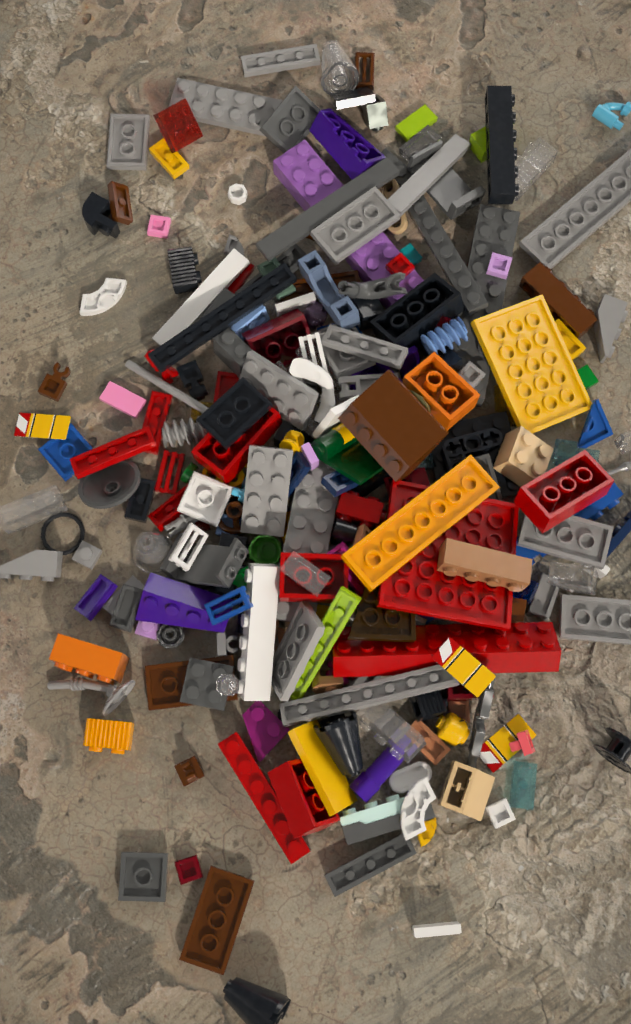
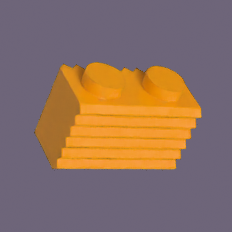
(108, 734)

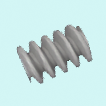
(182, 432)

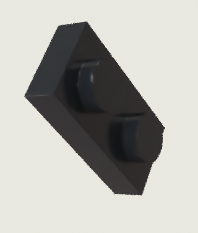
(140, 502)

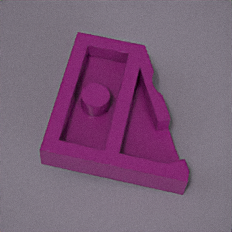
(263, 728)

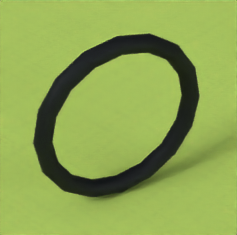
(61, 514)

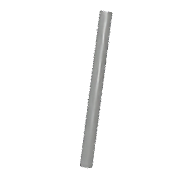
(166, 386)

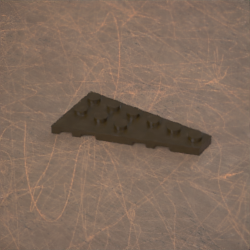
(379, 623)

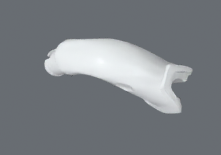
(305, 369)

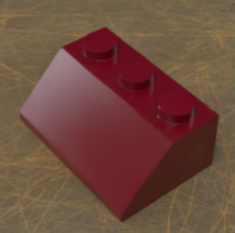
(278, 336)

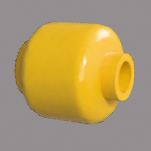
(452, 729)

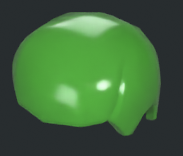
(265, 549)

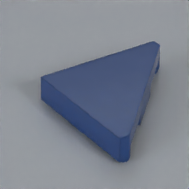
(595, 427)

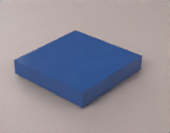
(60, 451)

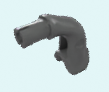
(374, 289)

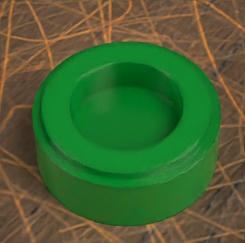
(186, 476)

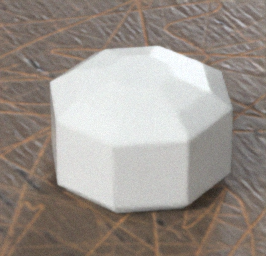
(237, 194)

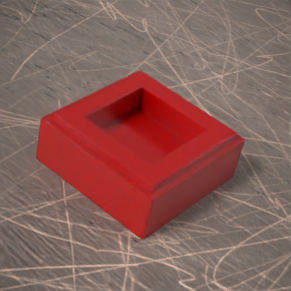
(400, 264)

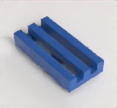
(244, 598)

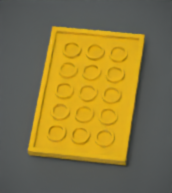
(531, 364)

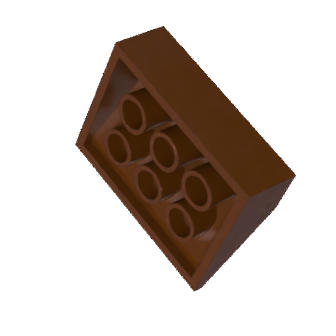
(393, 426)

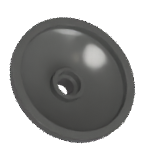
(110, 485)

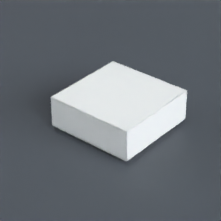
(500, 813)

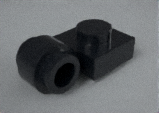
(191, 376)

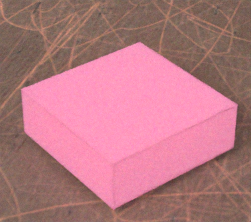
(159, 226)

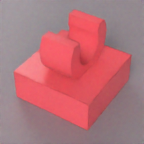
(524, 742)

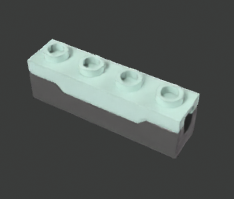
(375, 819)

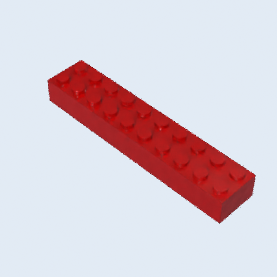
(518, 650)

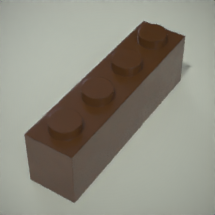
(559, 299)

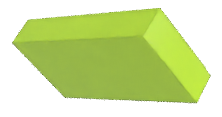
(415, 122)

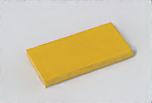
(327, 779)

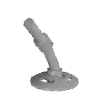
(114, 693)

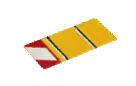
(42, 426)
(463, 667)
(497, 749)

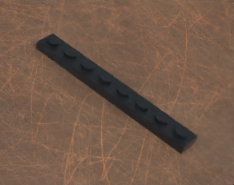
(222, 317)

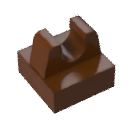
(189, 771)

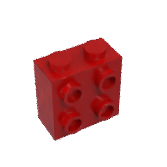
(360, 510)

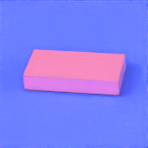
(123, 399)

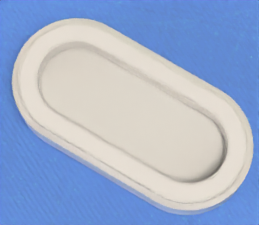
(404, 778)

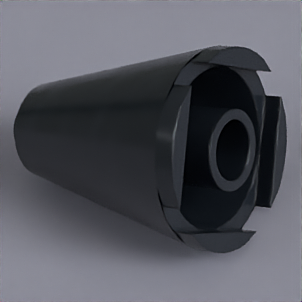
(342, 742)
(255, 1003)

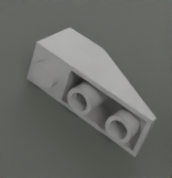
(609, 316)
(36, 563)

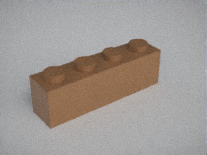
(484, 565)

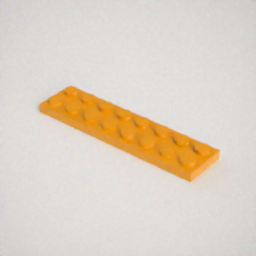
(419, 523)

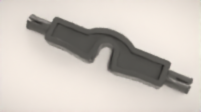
(478, 731)

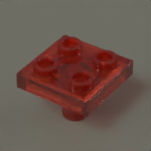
(178, 125)

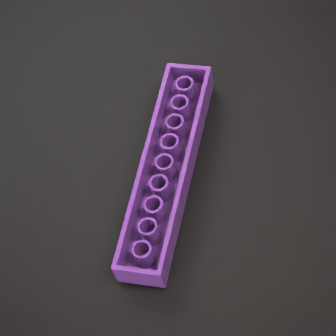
(311, 181)

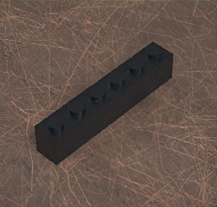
(500, 145)

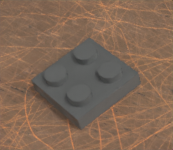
(200, 684)
(143, 876)

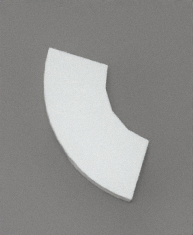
(103, 298)
(414, 808)

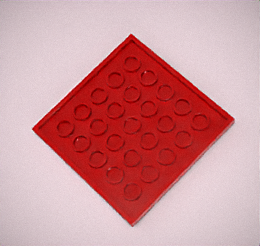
(431, 593)

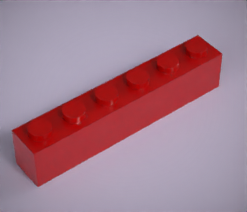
(262, 796)

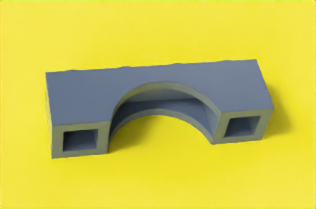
(319, 279)

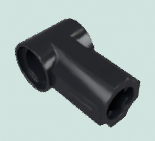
(342, 532)

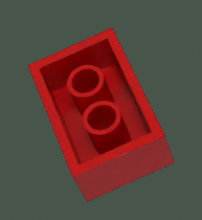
(328, 563)
(299, 799)

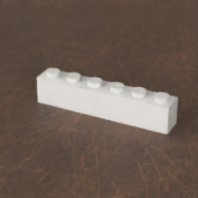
(258, 632)

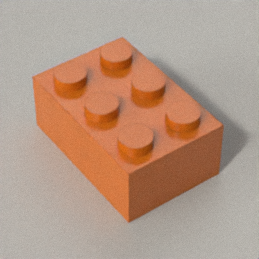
(442, 389)
(88, 659)

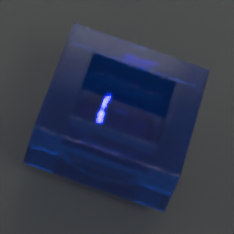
(528, 593)

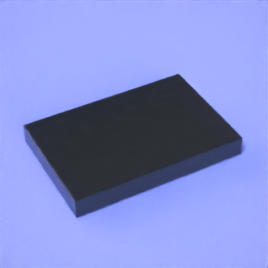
(234, 413)

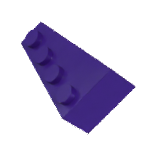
(344, 143)
(178, 605)

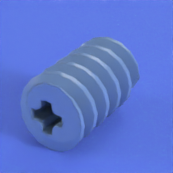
(444, 336)

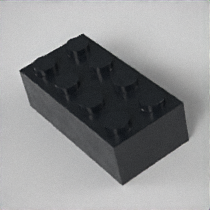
(418, 312)

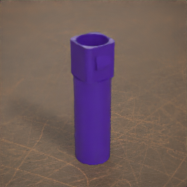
(370, 780)

